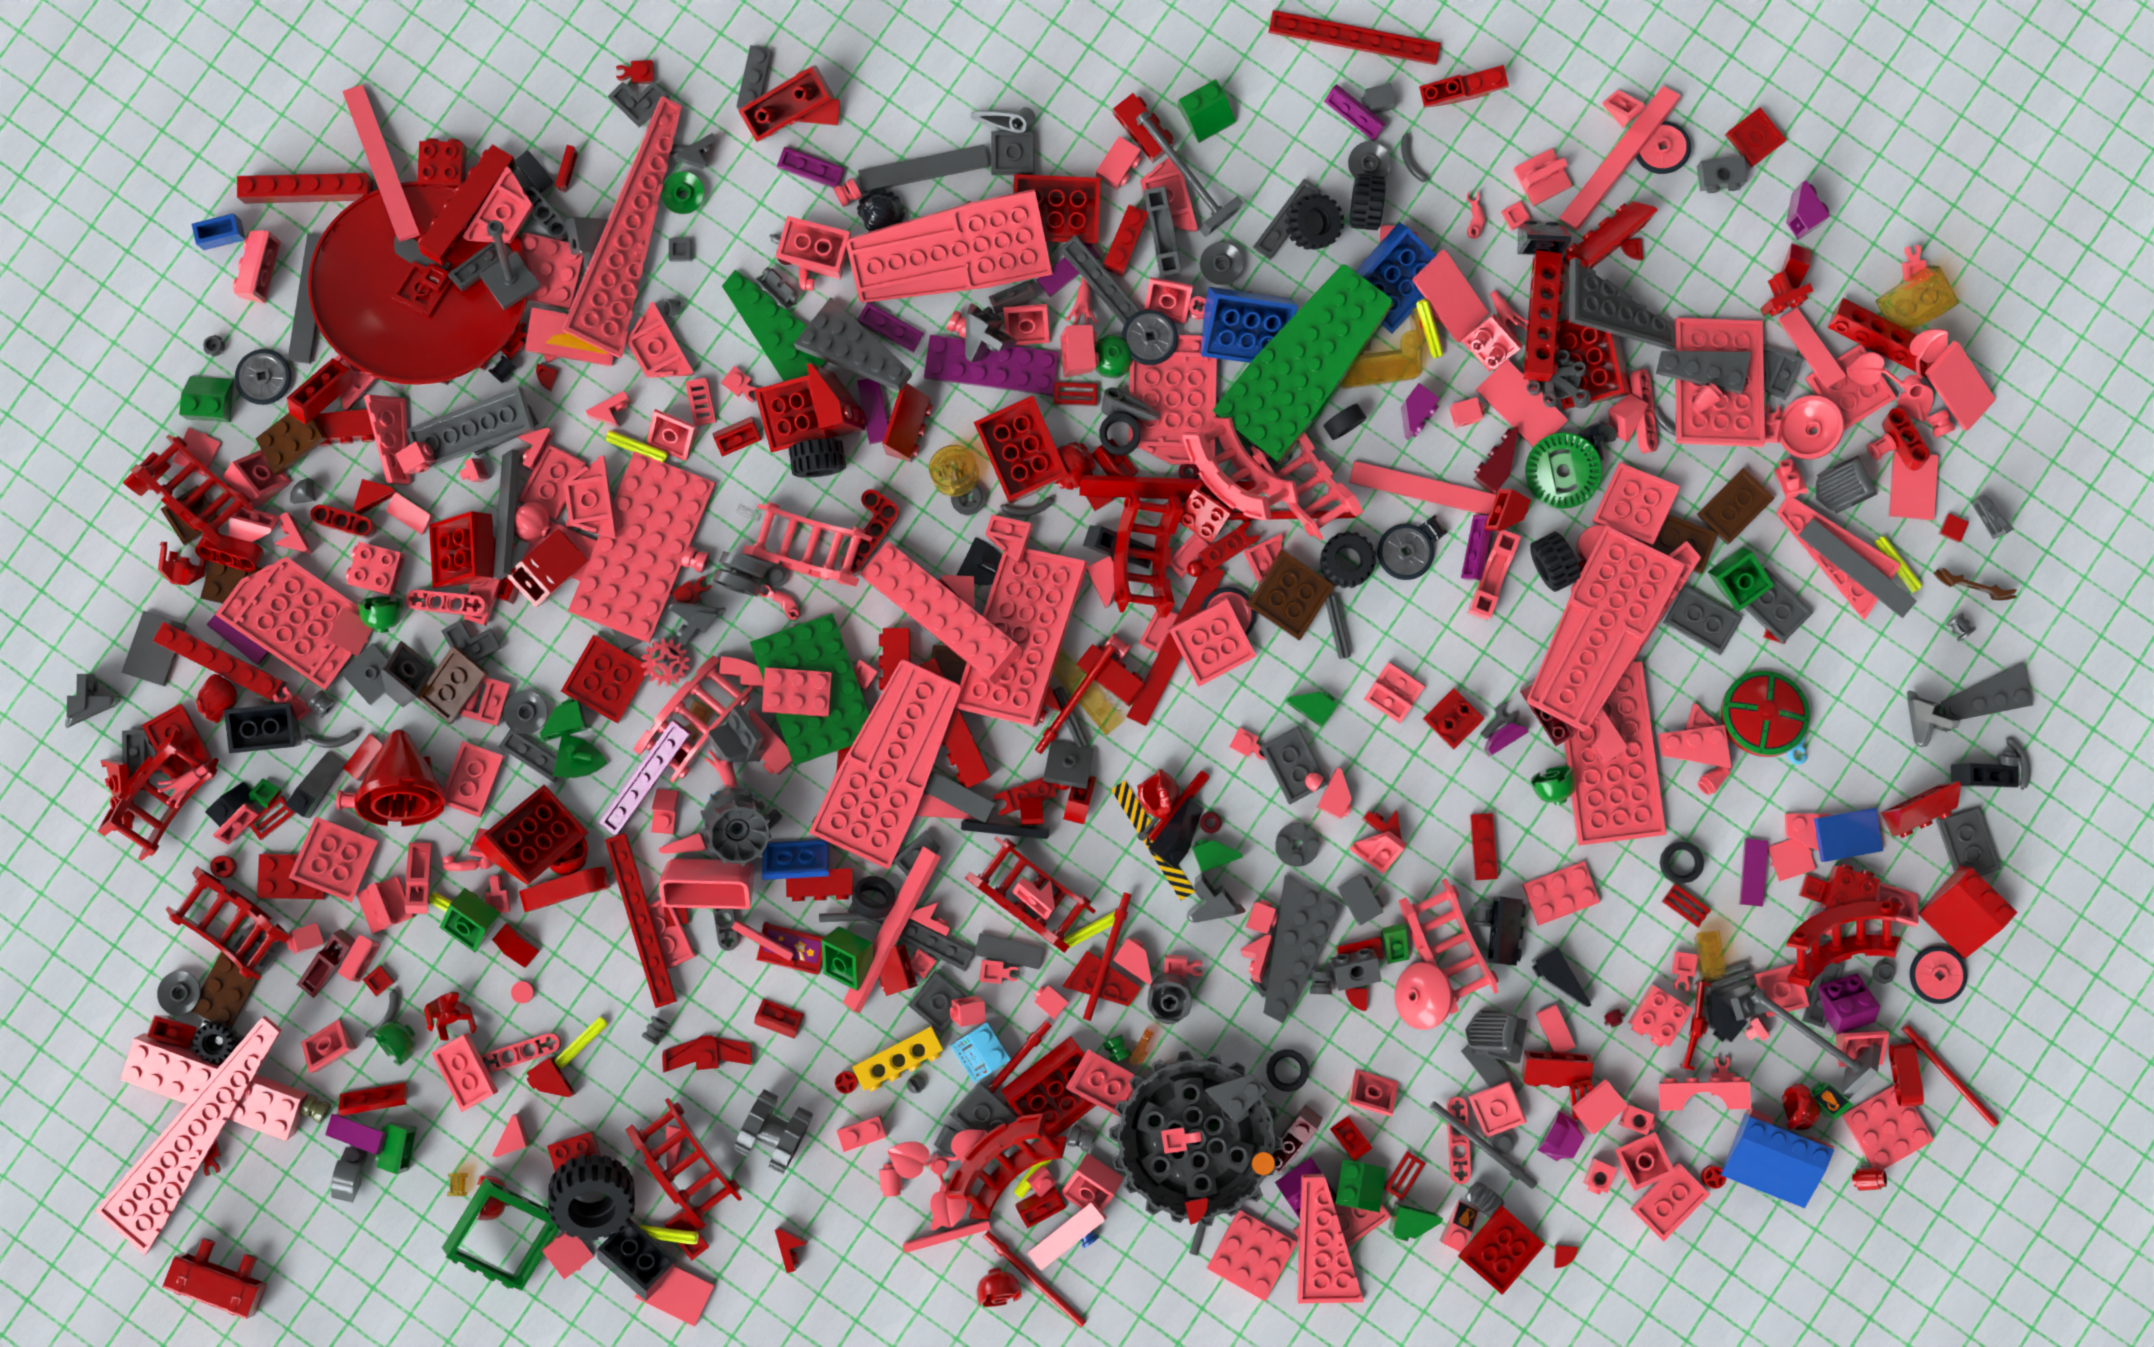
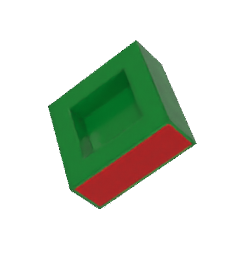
(265, 793)

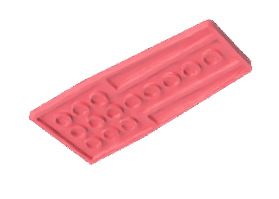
(952, 250)
(1603, 626)
(888, 766)

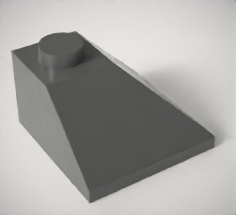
(405, 674)

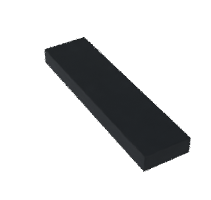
(1005, 829)

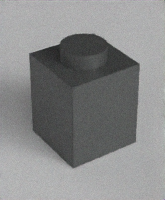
(1379, 98)

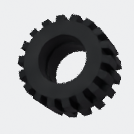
(1367, 201)
(1330, 217)
(817, 457)
(1355, 542)
(1555, 561)

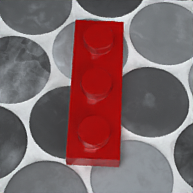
(1483, 846)
(373, 1099)

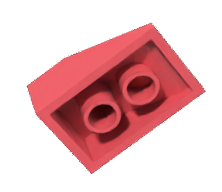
(814, 247)

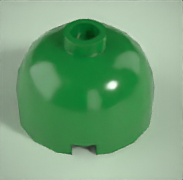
(1113, 356)
(380, 613)
(1555, 785)
(396, 1041)

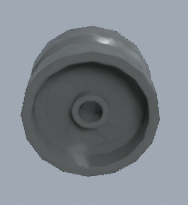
(739, 575)

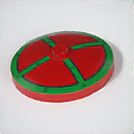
(1765, 713)

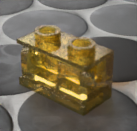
(1710, 955)

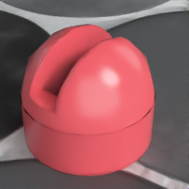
(1313, 781)

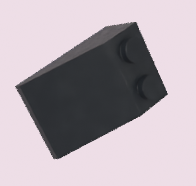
(1538, 237)

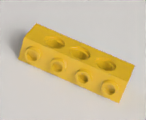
(864, 1069)

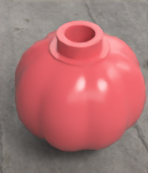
(531, 522)

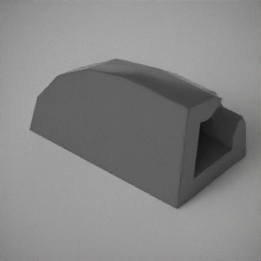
(303, 492)

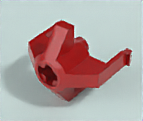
(179, 571)
(447, 1011)

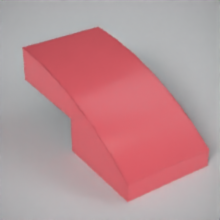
(1555, 1029)

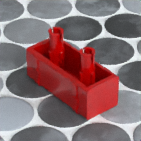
(786, 103)
(215, 1284)

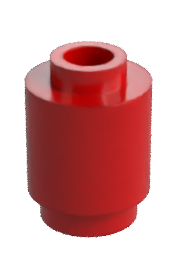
(1869, 1179)

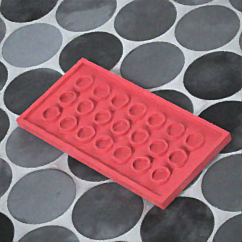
(654, 525)
(1034, 610)
(1624, 794)

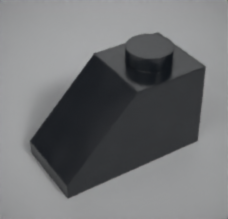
(229, 803)
(1723, 1019)

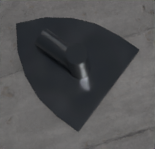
(1599, 434)
(981, 563)

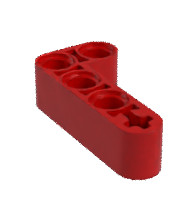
(878, 519)
(564, 888)

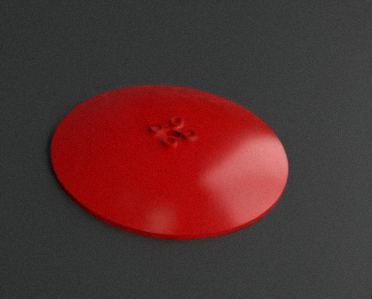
(365, 291)

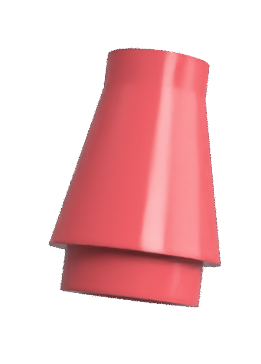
(1706, 398)
(1711, 781)

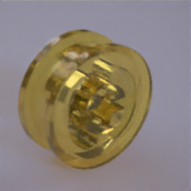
(966, 471)

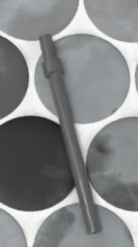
(1516, 1171)

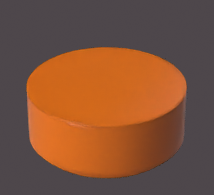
(1263, 1163)

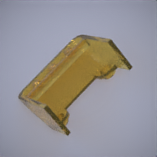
(1389, 365)

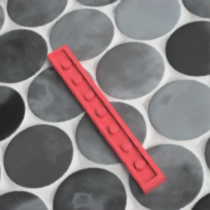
(1620, 158)
(381, 163)
(1421, 488)
(894, 925)

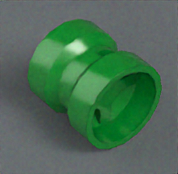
(1117, 1048)

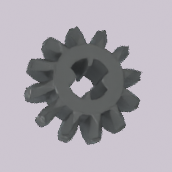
(1484, 1199)

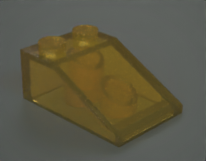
(1918, 298)

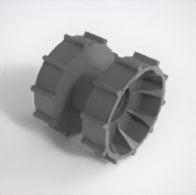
(736, 844)
(773, 1131)

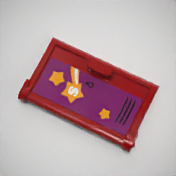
(806, 949)

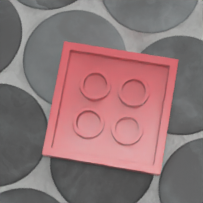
(553, 268)
(1852, 398)
(1636, 504)
(1212, 642)
(333, 859)
(1886, 1129)
(1251, 1255)

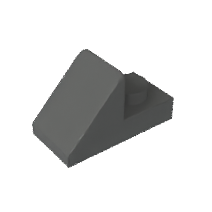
(691, 154)
(1745, 1008)

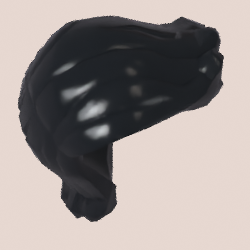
(880, 209)

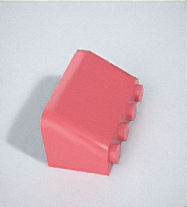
(706, 884)

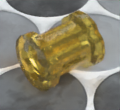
(457, 1184)

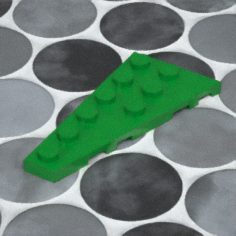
(771, 326)

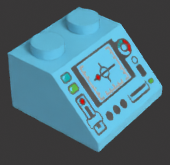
(981, 1052)

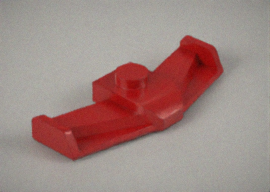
(1698, 1025)
(706, 1053)

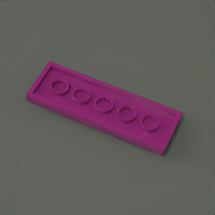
(1007, 369)

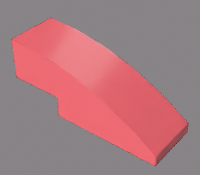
(747, 671)
(418, 878)

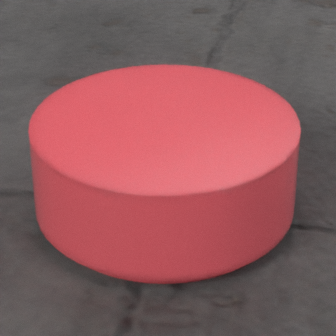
(522, 992)

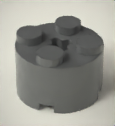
(1169, 986)

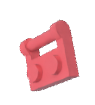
(492, 702)

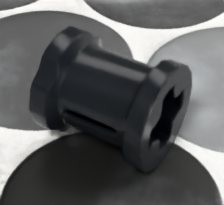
(502, 369)
(1434, 523)

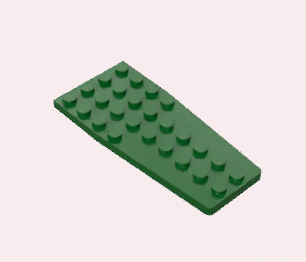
(1304, 363)

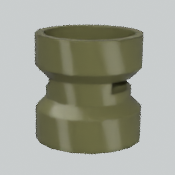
(314, 1108)

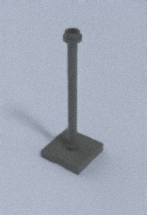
(1219, 213)
(509, 278)
(1858, 1070)

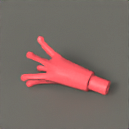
(1082, 304)
(1506, 313)
(724, 769)
(183, 783)

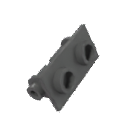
(784, 295)

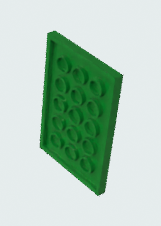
(820, 648)

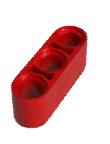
(1906, 429)
(334, 516)
(231, 552)
(1906, 1074)

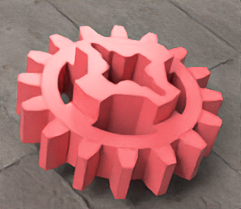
(666, 672)

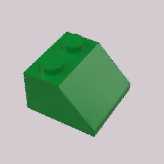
(1206, 111)
(207, 399)
(1741, 578)
(469, 919)
(846, 957)
(397, 1147)
(1360, 1186)
(1411, 1222)

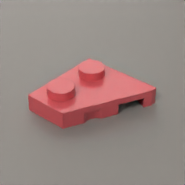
(1802, 828)

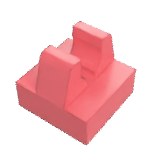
(474, 470)
(1757, 1028)

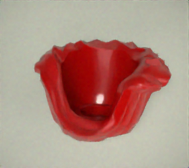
(1077, 462)
(215, 697)
(1158, 794)
(1800, 1107)

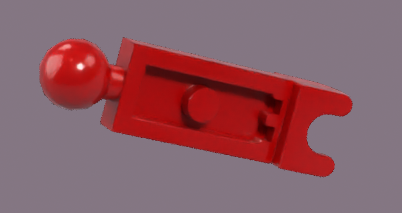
(1222, 550)
(1029, 790)

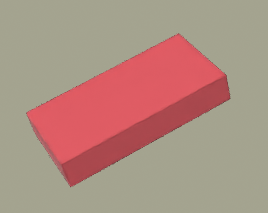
(1187, 553)
(1157, 631)

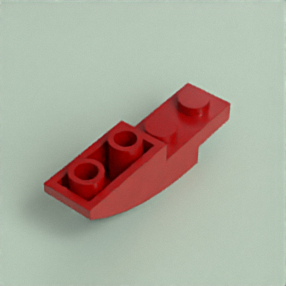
(1464, 88)

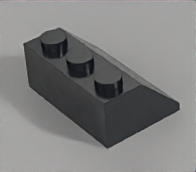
(262, 728)
(1506, 931)
(636, 1259)

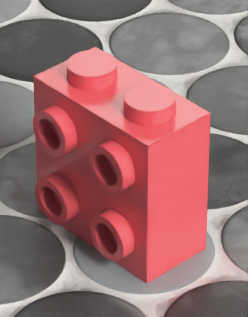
(375, 569)
(1659, 1016)

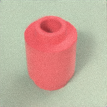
(890, 1181)

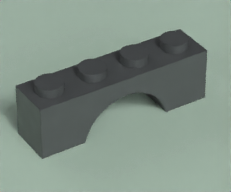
(1163, 230)

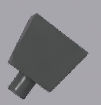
(584, 236)

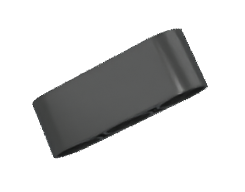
(553, 219)

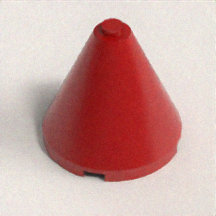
(399, 786)

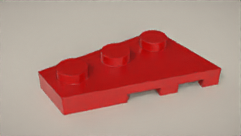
(117, 778)
(1115, 986)

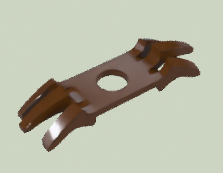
(1995, 592)

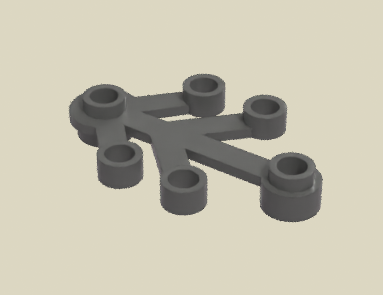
(1562, 383)

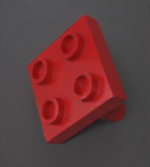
(1784, 295)
(1453, 718)

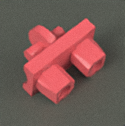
(1790, 479)

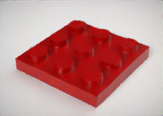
(605, 679)
(1501, 1250)

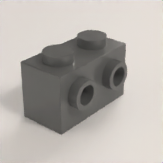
(1360, 899)

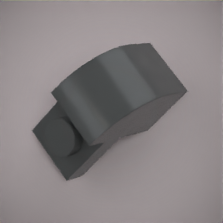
(347, 1174)

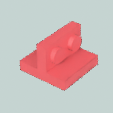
(1543, 177)
(384, 904)

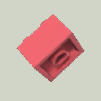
(1078, 350)
(255, 478)
(1092, 1182)

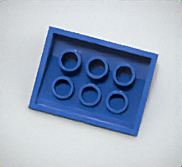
(1392, 269)
(1242, 323)
(1776, 1160)

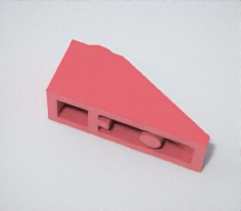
(776, 752)

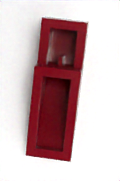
(326, 963)

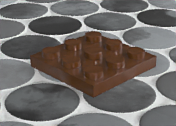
(1290, 595)

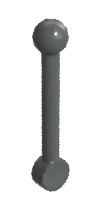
(1142, 835)

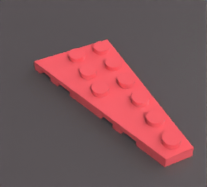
(1797, 515)

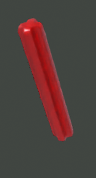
(1192, 789)

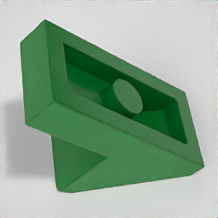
(1395, 943)

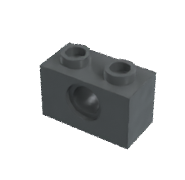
(1733, 168)
(1366, 973)

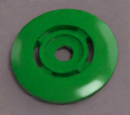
(1584, 470)

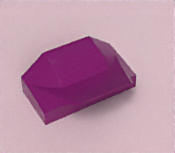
(1504, 737)
(1561, 1138)

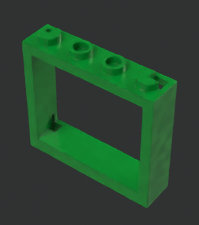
(533, 1256)

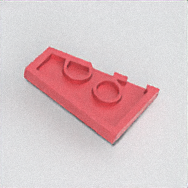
(1697, 745)

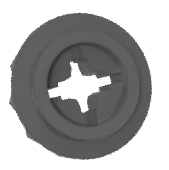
(970, 508)

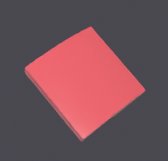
(1394, 692)

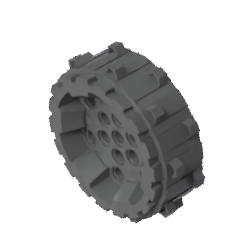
(1142, 1144)

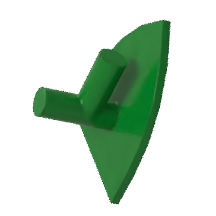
(577, 758)

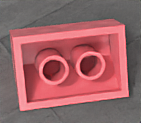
(256, 266)

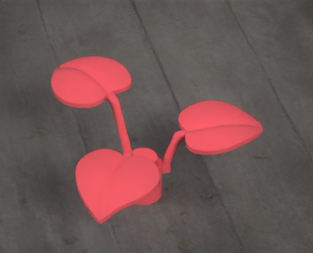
(1917, 397)
(909, 1161)

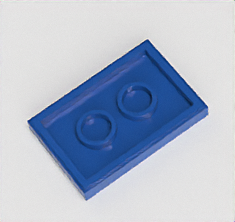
(1848, 834)
(796, 859)

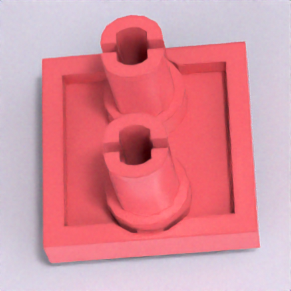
(1492, 342)

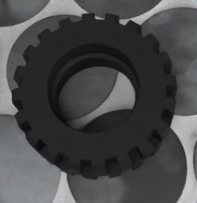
(594, 1218)

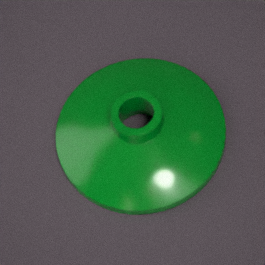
(679, 183)

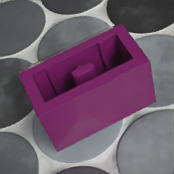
(1805, 210)
(1417, 407)
(1848, 1003)
(1291, 1184)

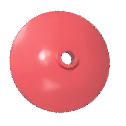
(1804, 416)
(1432, 996)

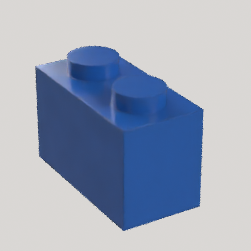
(218, 231)

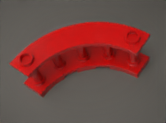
(182, 508)
(1160, 556)
(140, 781)
(245, 909)
(1018, 909)
(1841, 949)
(992, 1146)
(666, 1177)

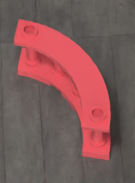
(1322, 474)
(1224, 486)
(805, 565)
(677, 705)
(1428, 953)

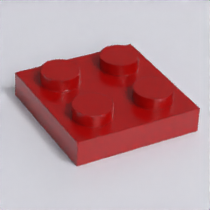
(1755, 137)

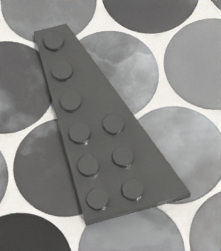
(1610, 309)
(1300, 934)

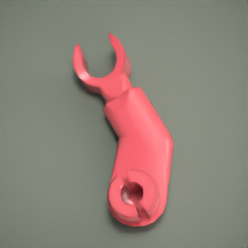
(1478, 220)
(804, 282)
(786, 601)
(468, 865)

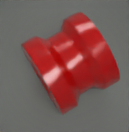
(227, 869)
(843, 1083)
(1715, 1180)

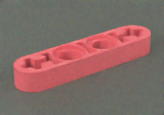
(1646, 427)
(447, 603)
(518, 1051)
(1454, 1140)

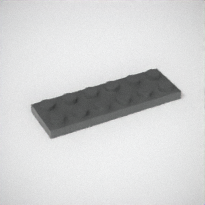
(475, 426)

